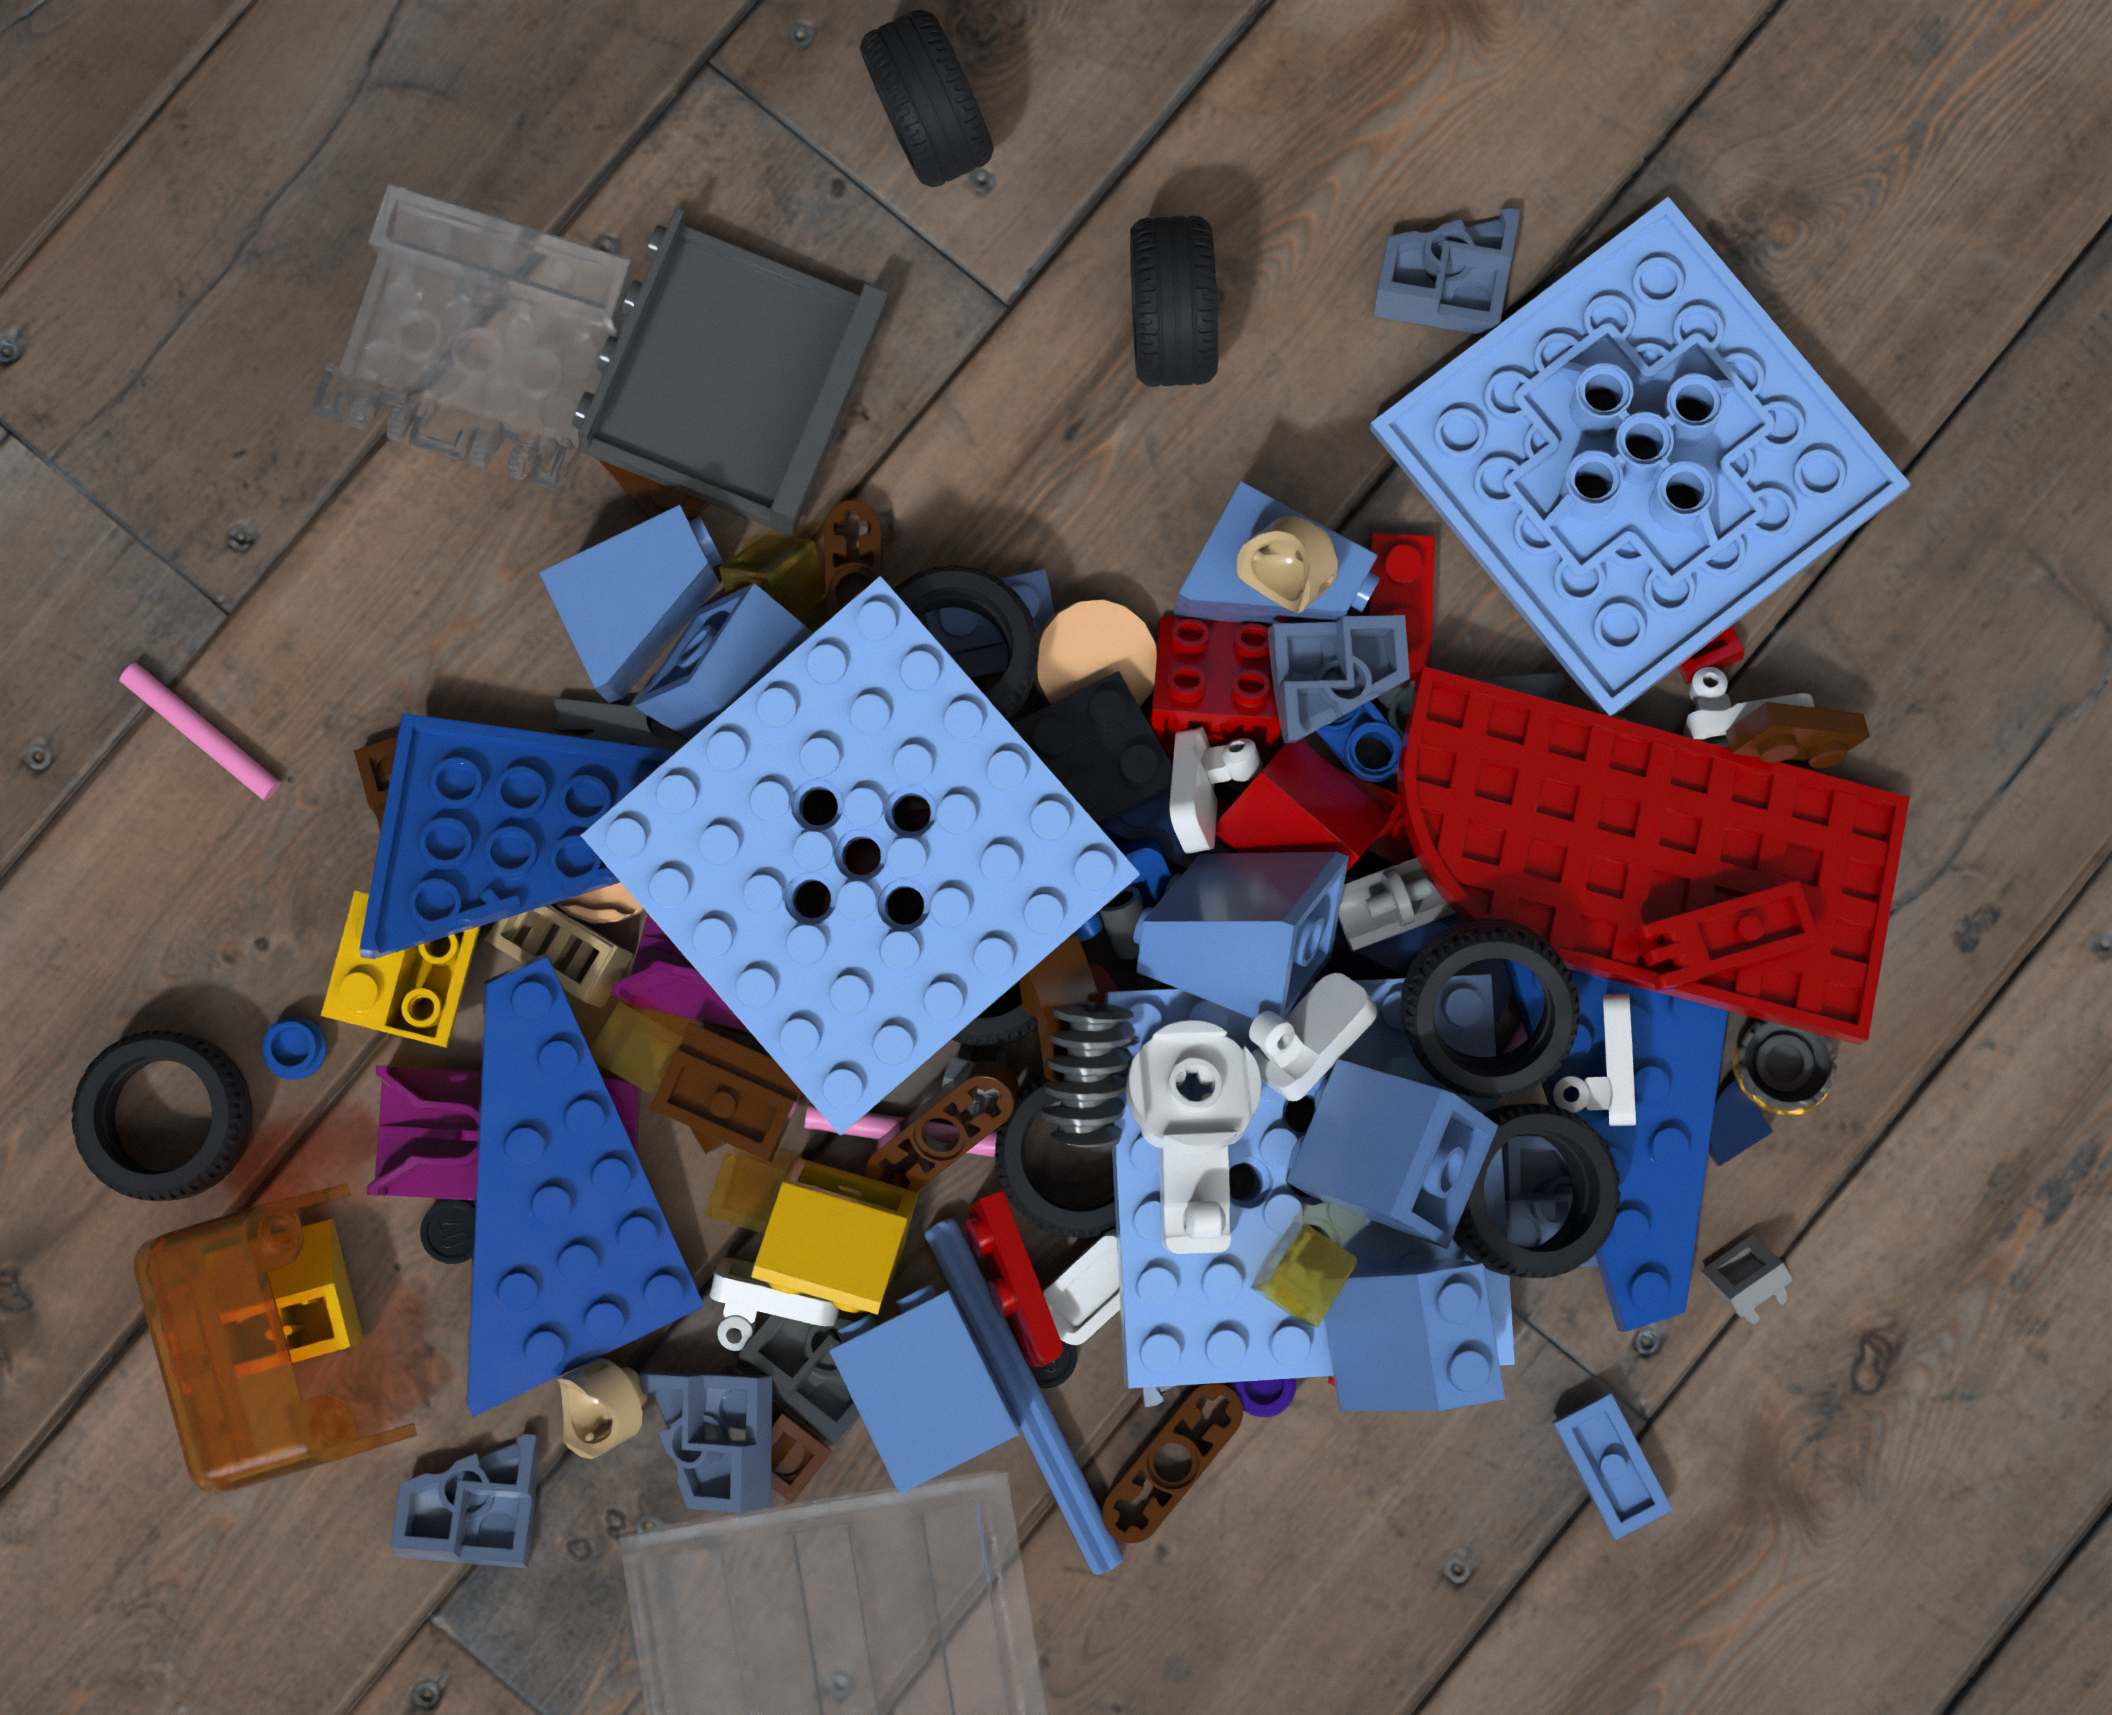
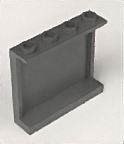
(728, 375)

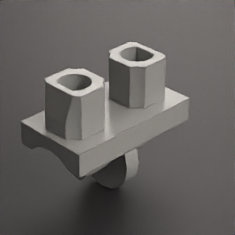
(1389, 904)

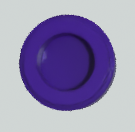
(1265, 1397)

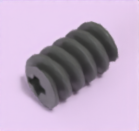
(1090, 1073)

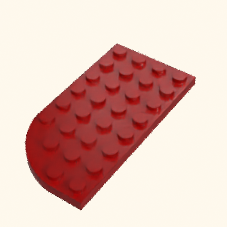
(1620, 824)

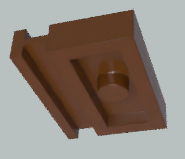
(728, 1093)

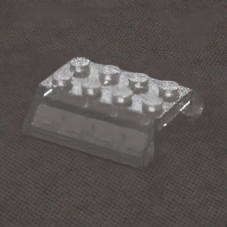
(477, 336)

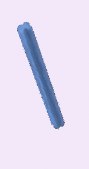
(1024, 1397)

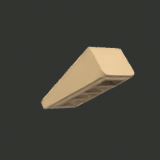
(601, 976)

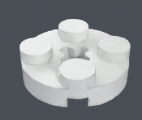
(1169, 1117)

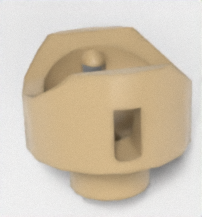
(1289, 563)
(600, 1407)

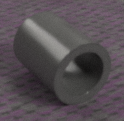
(1120, 922)

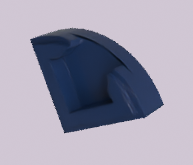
(1735, 1124)

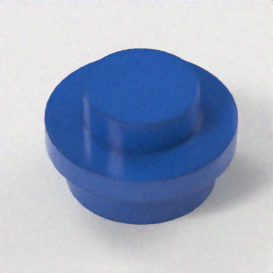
(294, 1047)

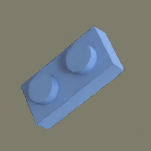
(1611, 1465)

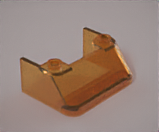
(229, 1354)

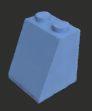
(1219, 595)
(633, 596)
(720, 659)
(1245, 928)
(1392, 1151)
(1414, 1338)
(923, 1388)

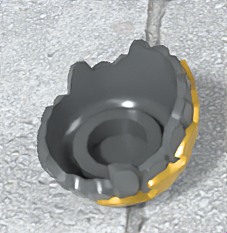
(1784, 1067)

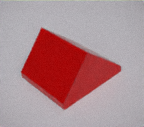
(1301, 807)

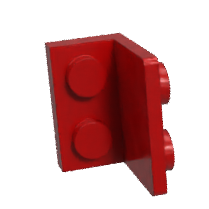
(1215, 680)

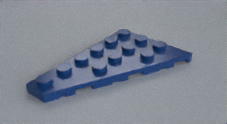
(489, 826)
(1666, 1153)
(564, 1216)

